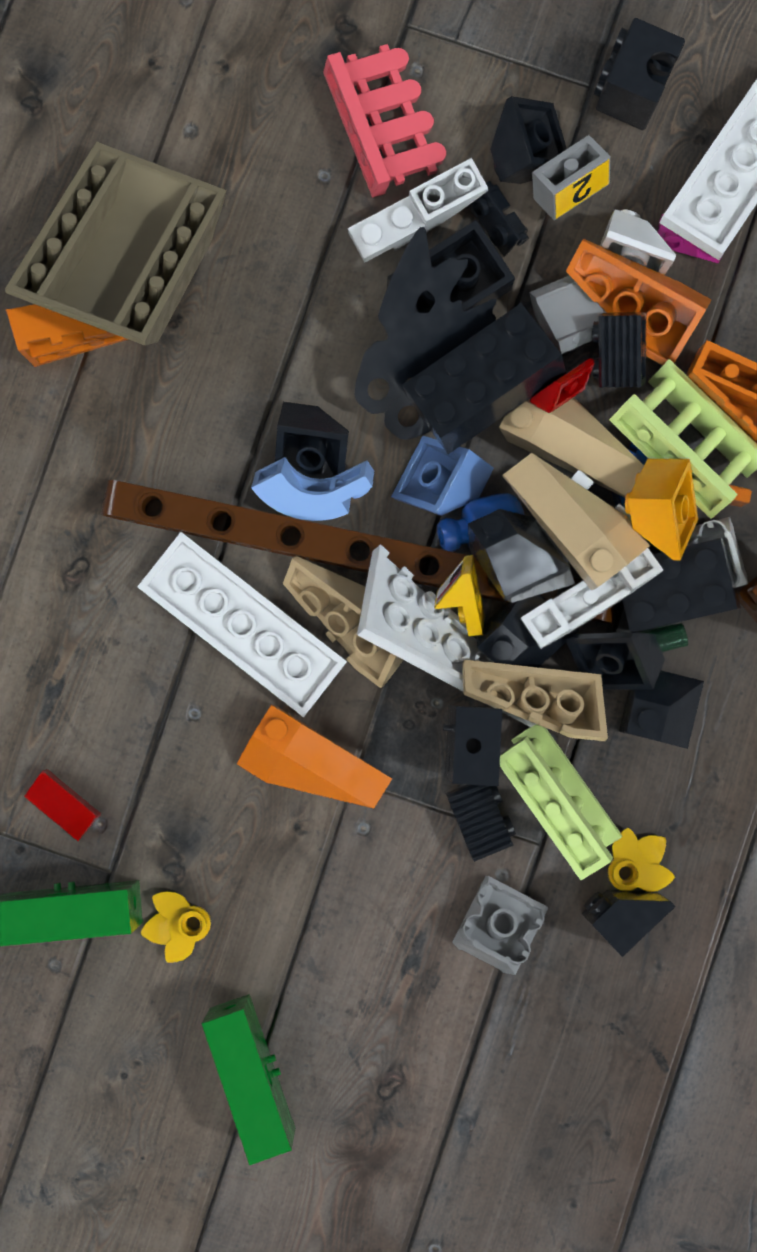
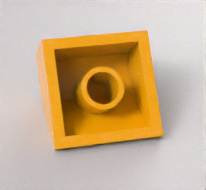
(664, 505)

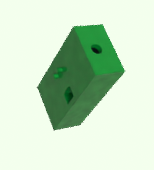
(70, 912)
(249, 1079)

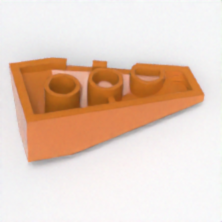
(630, 287)
(302, 759)

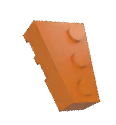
(50, 336)
(728, 382)

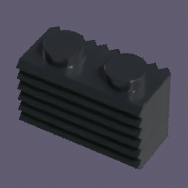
(620, 349)
(481, 820)

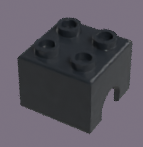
(637, 73)

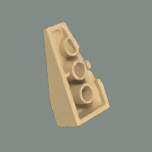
(574, 442)

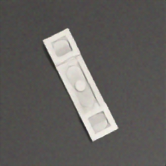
(580, 604)

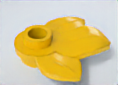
(643, 860)
(171, 925)

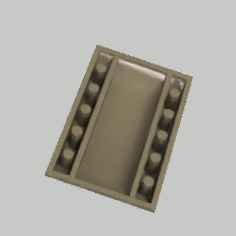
(121, 245)

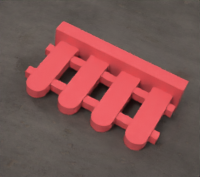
(382, 135)

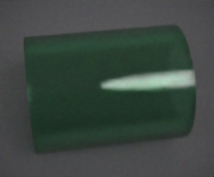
(671, 637)

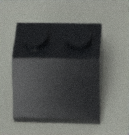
(626, 915)

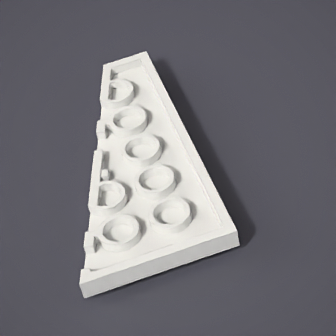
(405, 623)

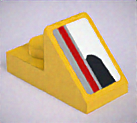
(463, 591)

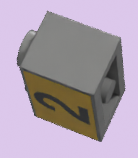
(571, 177)

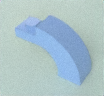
(309, 497)

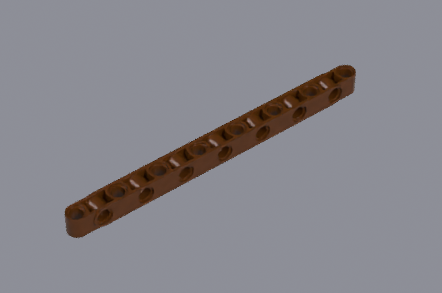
(265, 531)

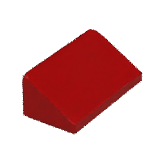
(564, 388)
(62, 804)

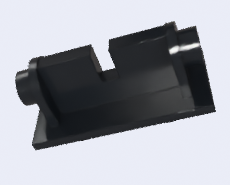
(502, 229)

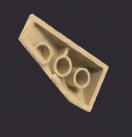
(582, 526)
(339, 608)
(548, 697)

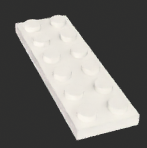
(721, 186)
(242, 624)

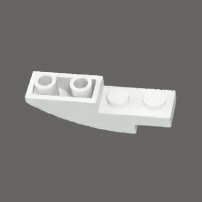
(424, 207)

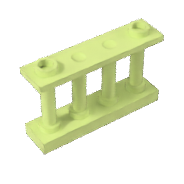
(661, 441)
(560, 800)

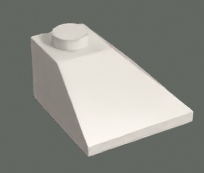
(637, 241)

